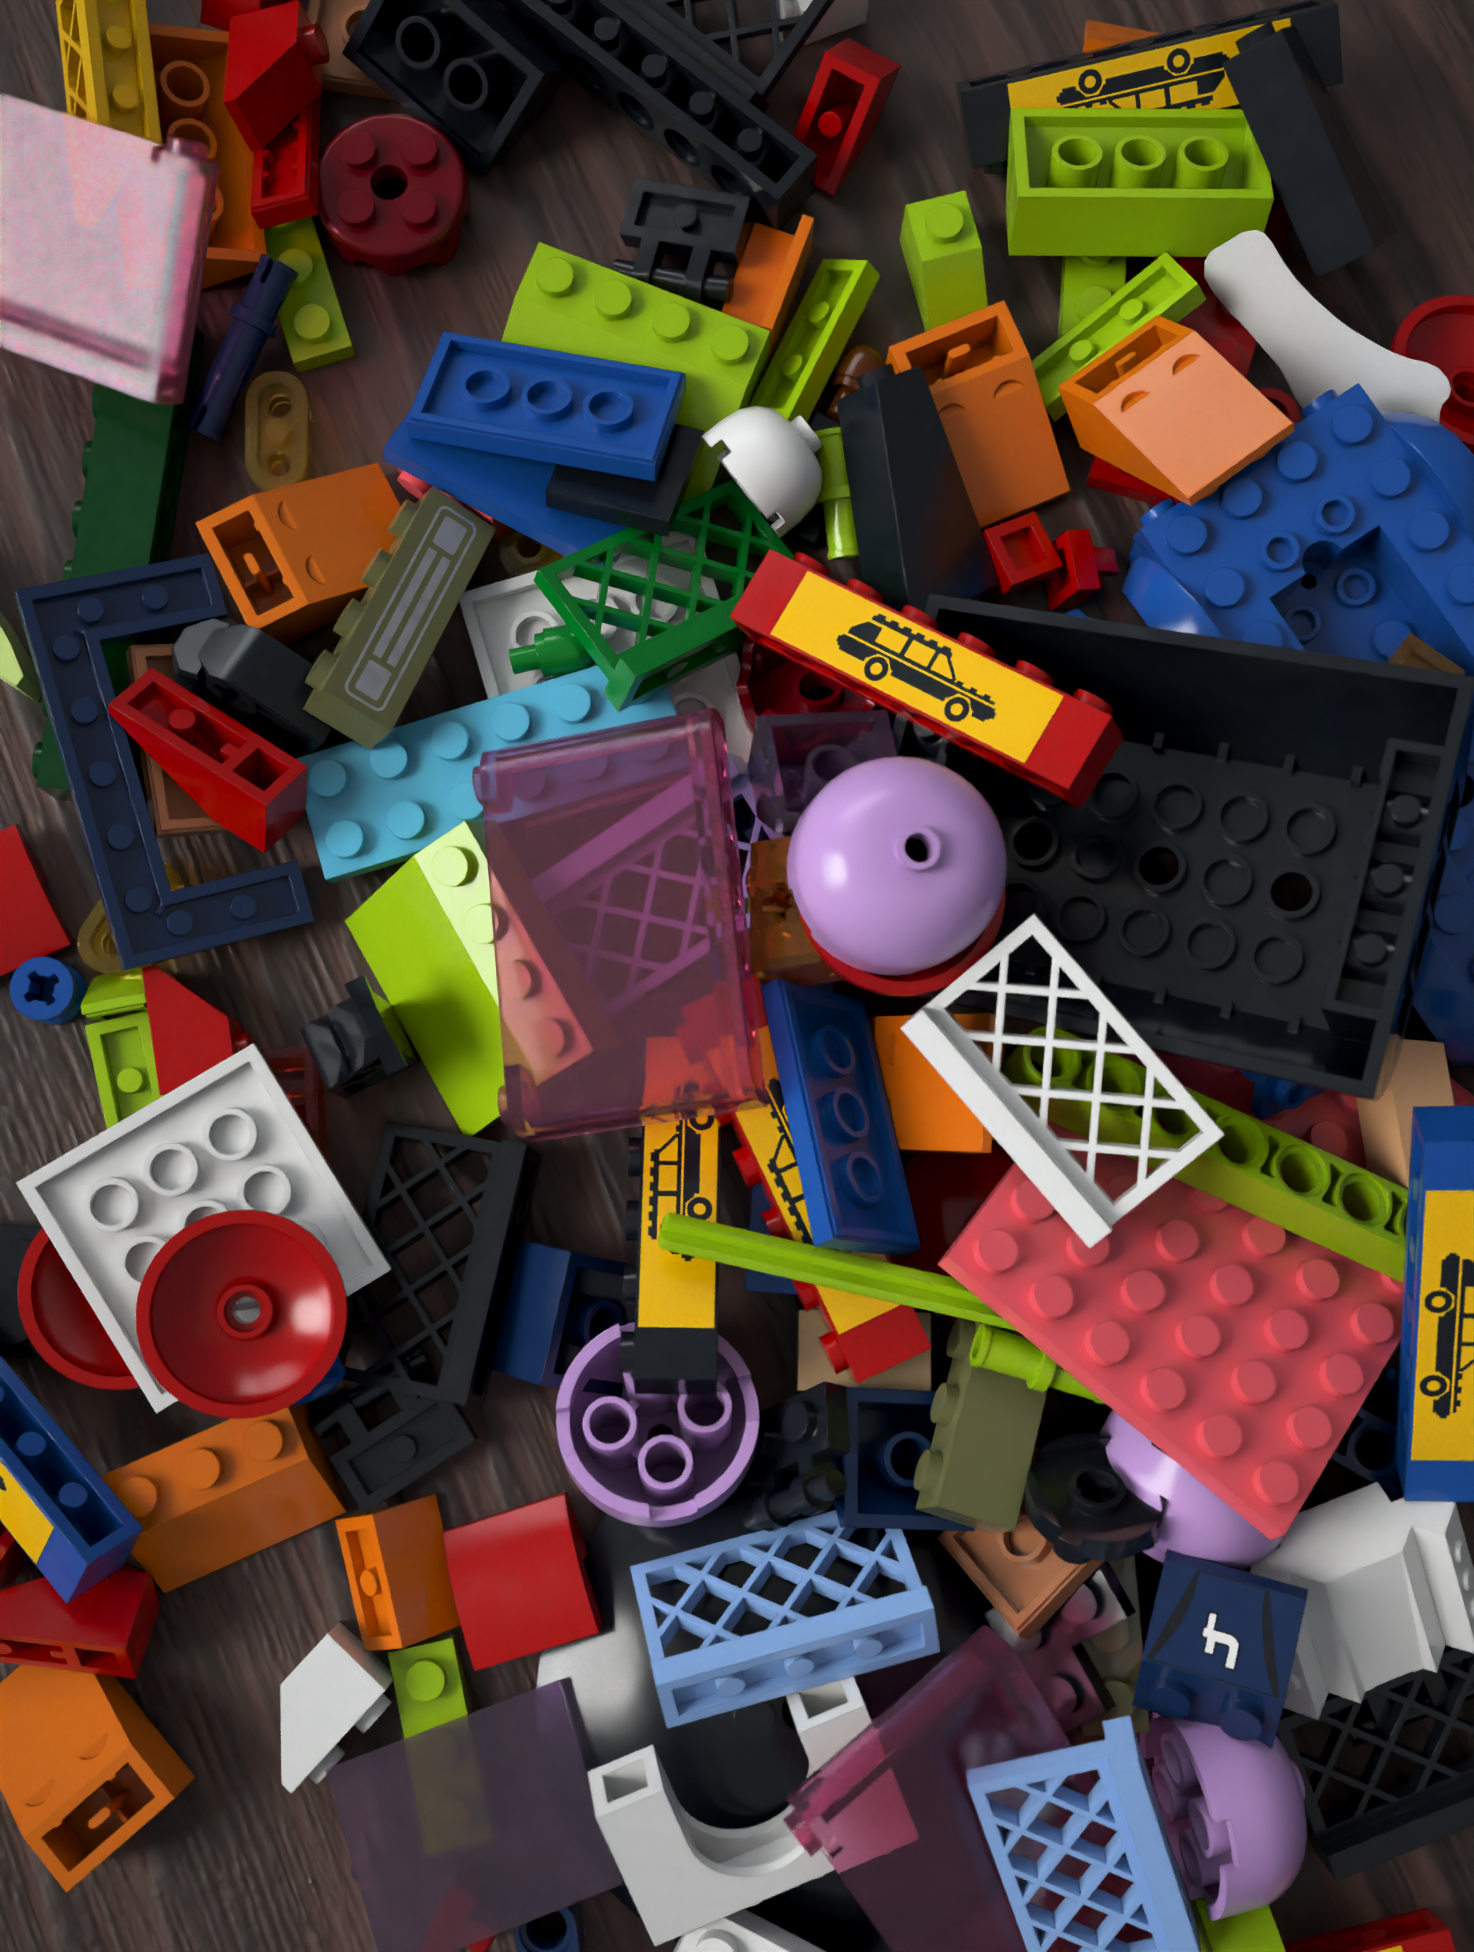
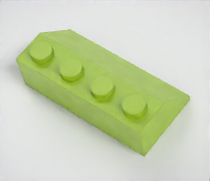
(1132, 181)

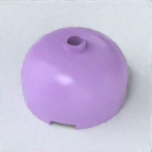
(864, 891)
(670, 1475)
(1193, 1516)
(1228, 1813)

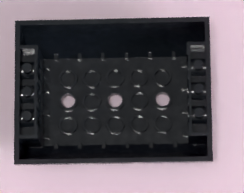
(1250, 776)

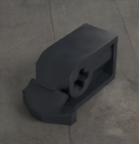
(250, 681)
(359, 1042)

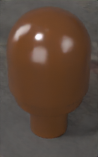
(852, 363)

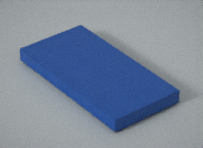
(547, 406)
(500, 487)
(839, 1120)

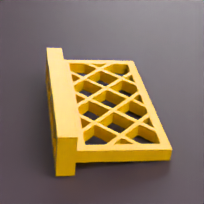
(109, 64)

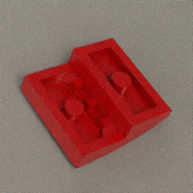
(28, 914)
(521, 1581)

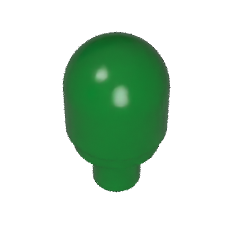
(554, 652)

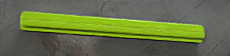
(824, 1267)

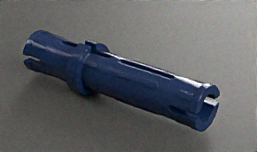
(241, 347)

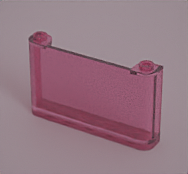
(102, 248)
(619, 929)
(903, 1822)

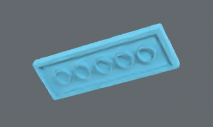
(418, 781)

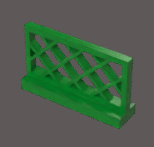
(672, 649)

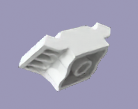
(1381, 1595)

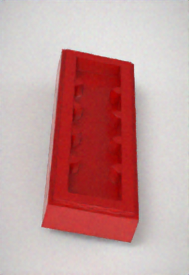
(288, 172)

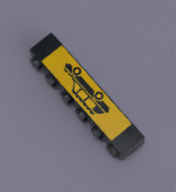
(1149, 73)
(672, 1292)

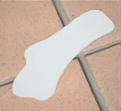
(1308, 340)

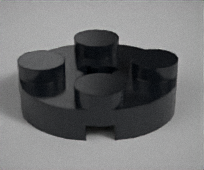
(1080, 1526)

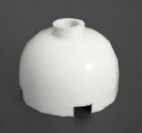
(771, 462)

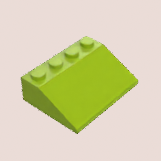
(613, 317)
(435, 960)

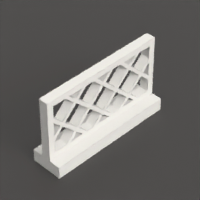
(1016, 1123)

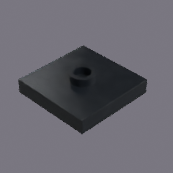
(630, 500)

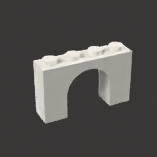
(699, 1873)

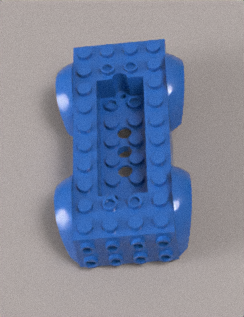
(1340, 552)

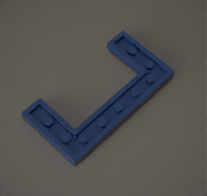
(65, 635)

